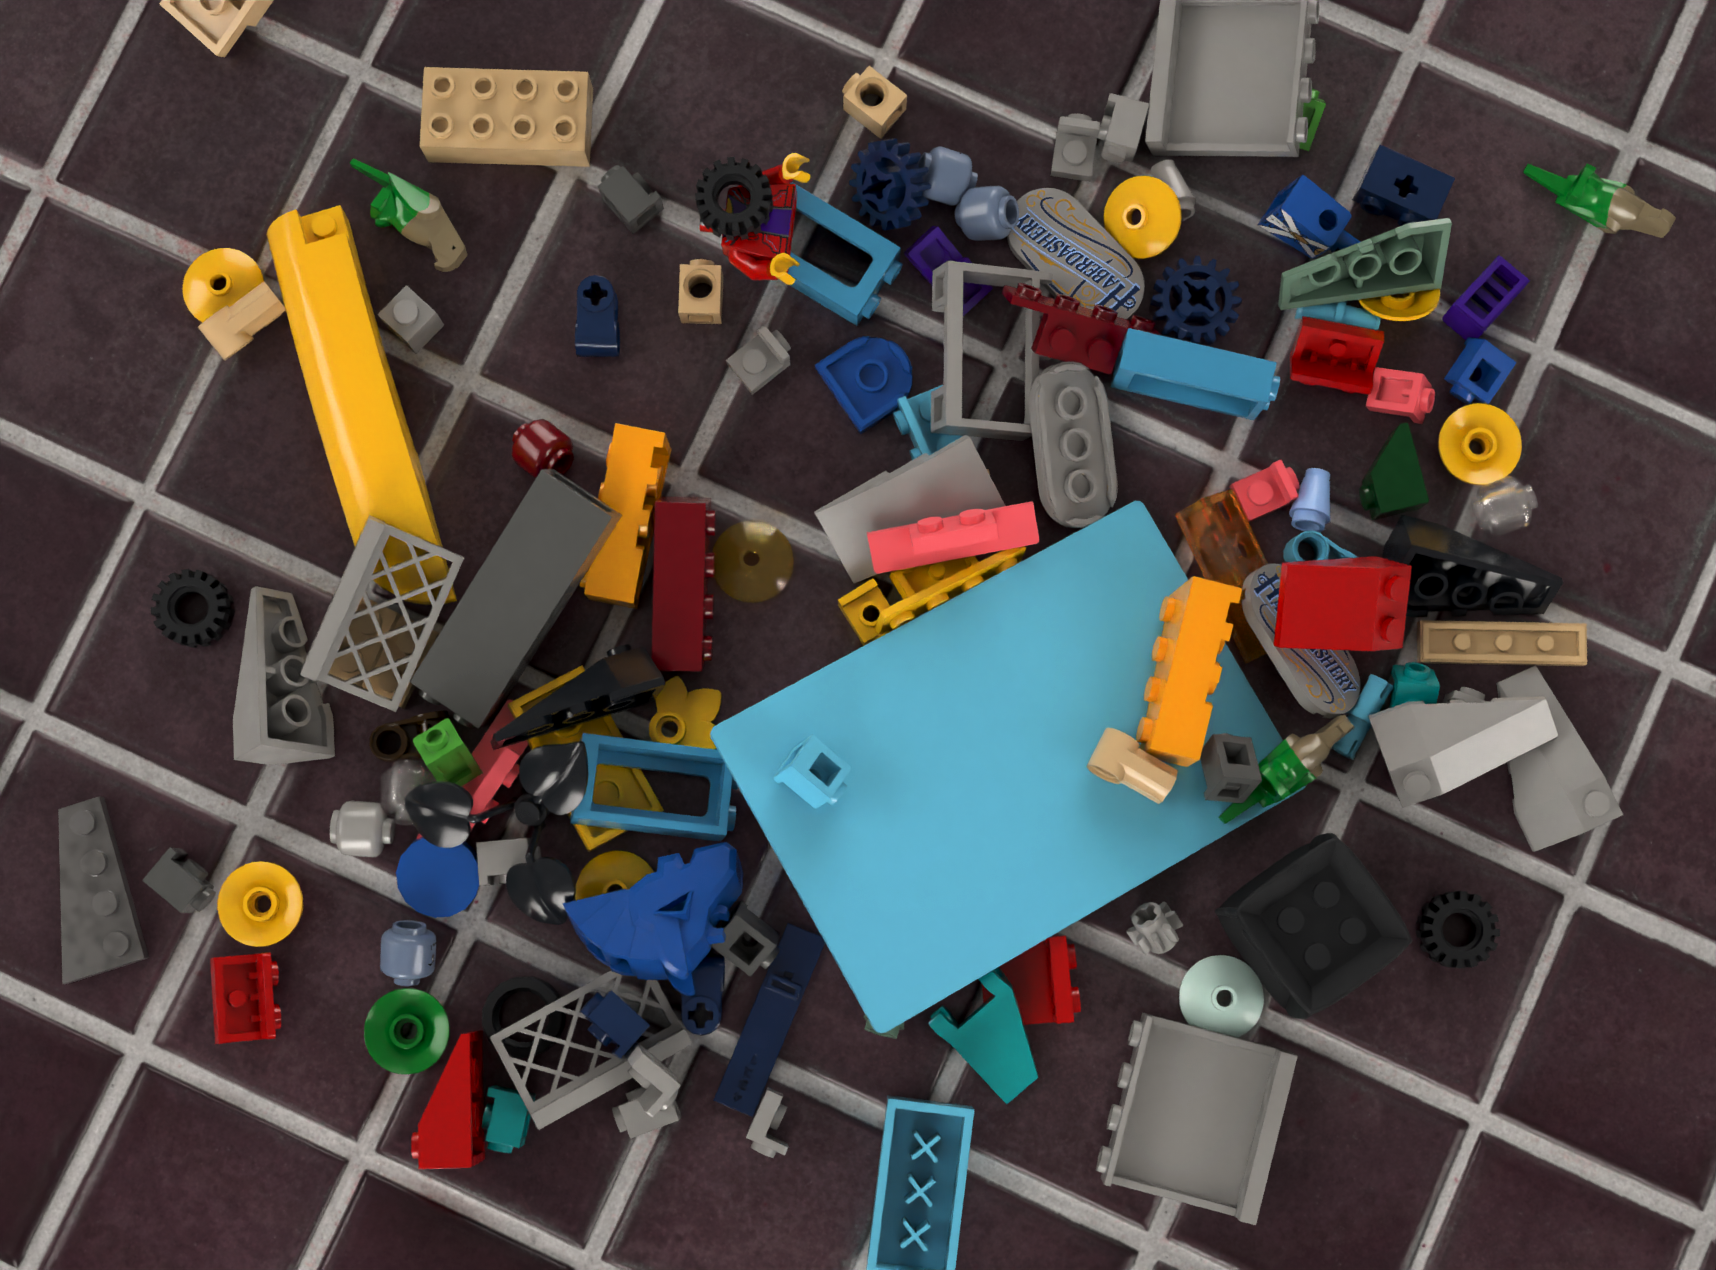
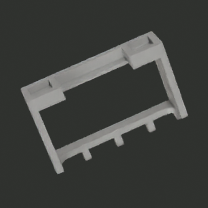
(948, 298)

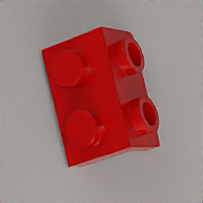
(1335, 355)
(244, 998)

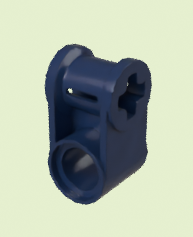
(597, 326)
(709, 985)

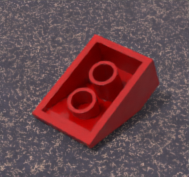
(1342, 604)
(452, 1121)

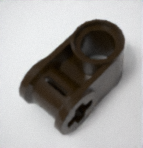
(408, 730)

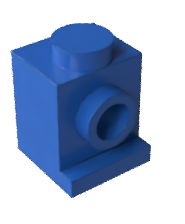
(1490, 369)

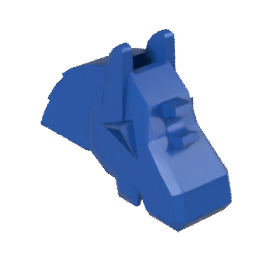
(665, 919)

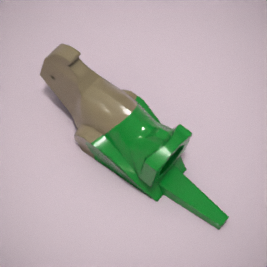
(1603, 202)
(415, 216)
(1291, 766)

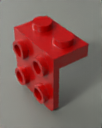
(1043, 982)

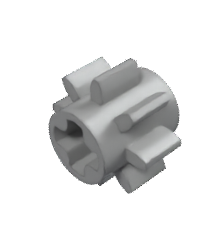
(1154, 928)

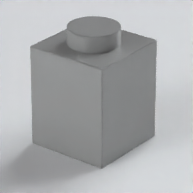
(411, 319)

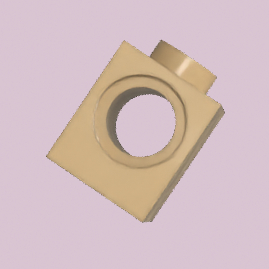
(879, 117)
(706, 309)

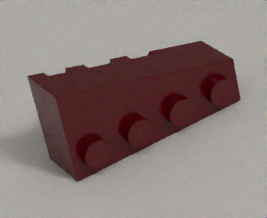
(681, 583)

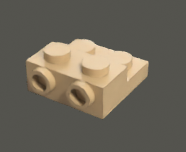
(217, 21)
(374, 654)

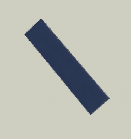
(769, 1020)

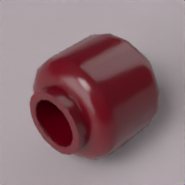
(542, 447)

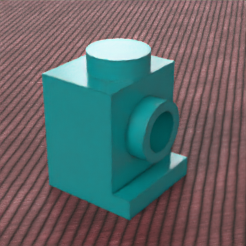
(506, 1119)

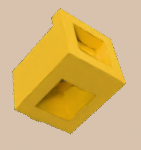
(854, 605)

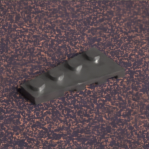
(96, 902)

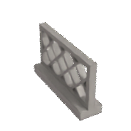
(346, 601)
(599, 1078)

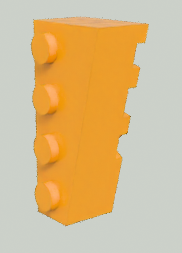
(632, 484)
(1186, 670)

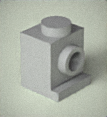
(1122, 128)
(499, 856)
(632, 1117)

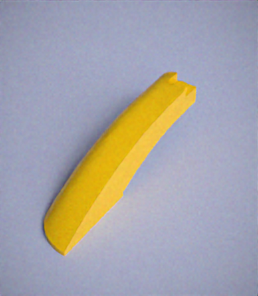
(354, 390)

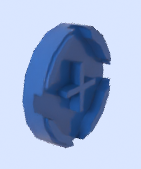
(438, 878)

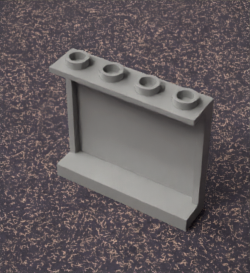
(1231, 77)
(1197, 1117)

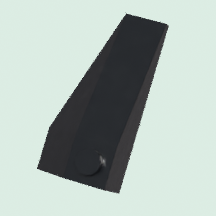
(1465, 574)
(606, 688)

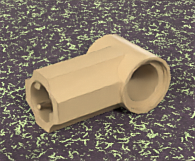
(235, 325)
(1122, 761)

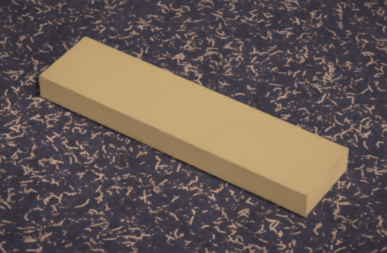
(1502, 643)

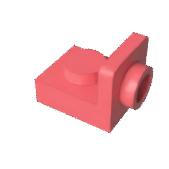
(1401, 394)
(1266, 490)

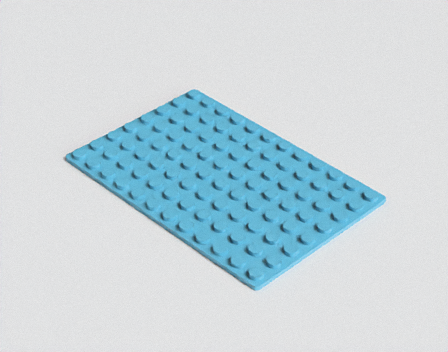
(969, 770)

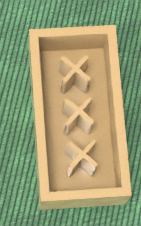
(506, 116)

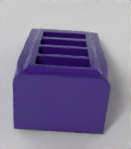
(1467, 317)

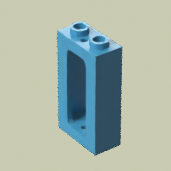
(846, 301)
(1195, 374)
(662, 758)

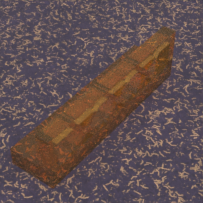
(1217, 553)

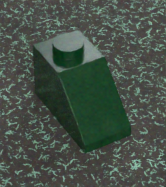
(1394, 478)

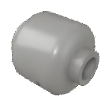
(361, 829)

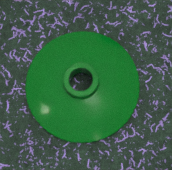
(385, 1031)

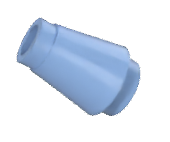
(1312, 506)

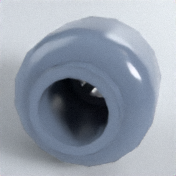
(948, 174)
(987, 213)
(408, 952)

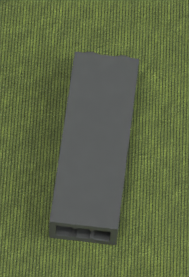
(514, 599)

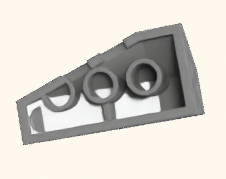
(277, 709)
(1451, 743)
(1557, 783)

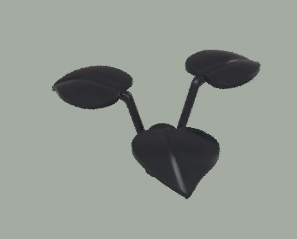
(554, 783)

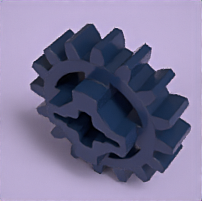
(889, 184)
(1185, 288)

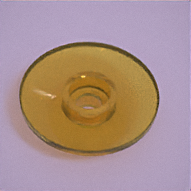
(755, 582)

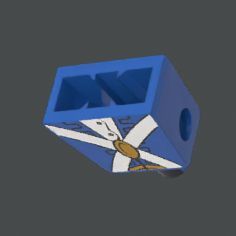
(1308, 219)

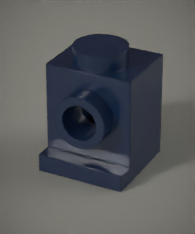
(613, 1022)

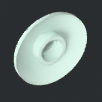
(1204, 982)

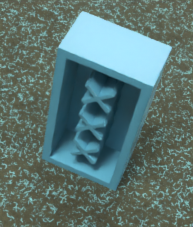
(920, 1185)

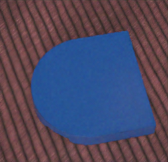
(867, 379)

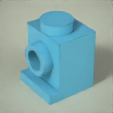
(814, 772)

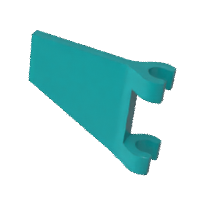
(992, 1038)

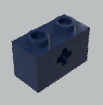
(1423, 186)

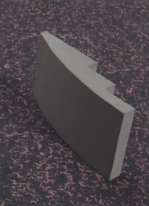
(923, 488)

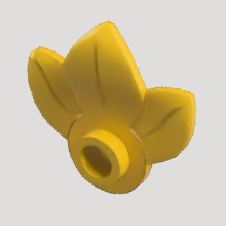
(690, 711)

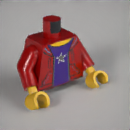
(769, 251)

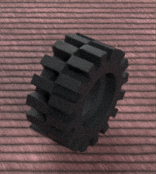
(734, 174)
(170, 597)
(1483, 929)

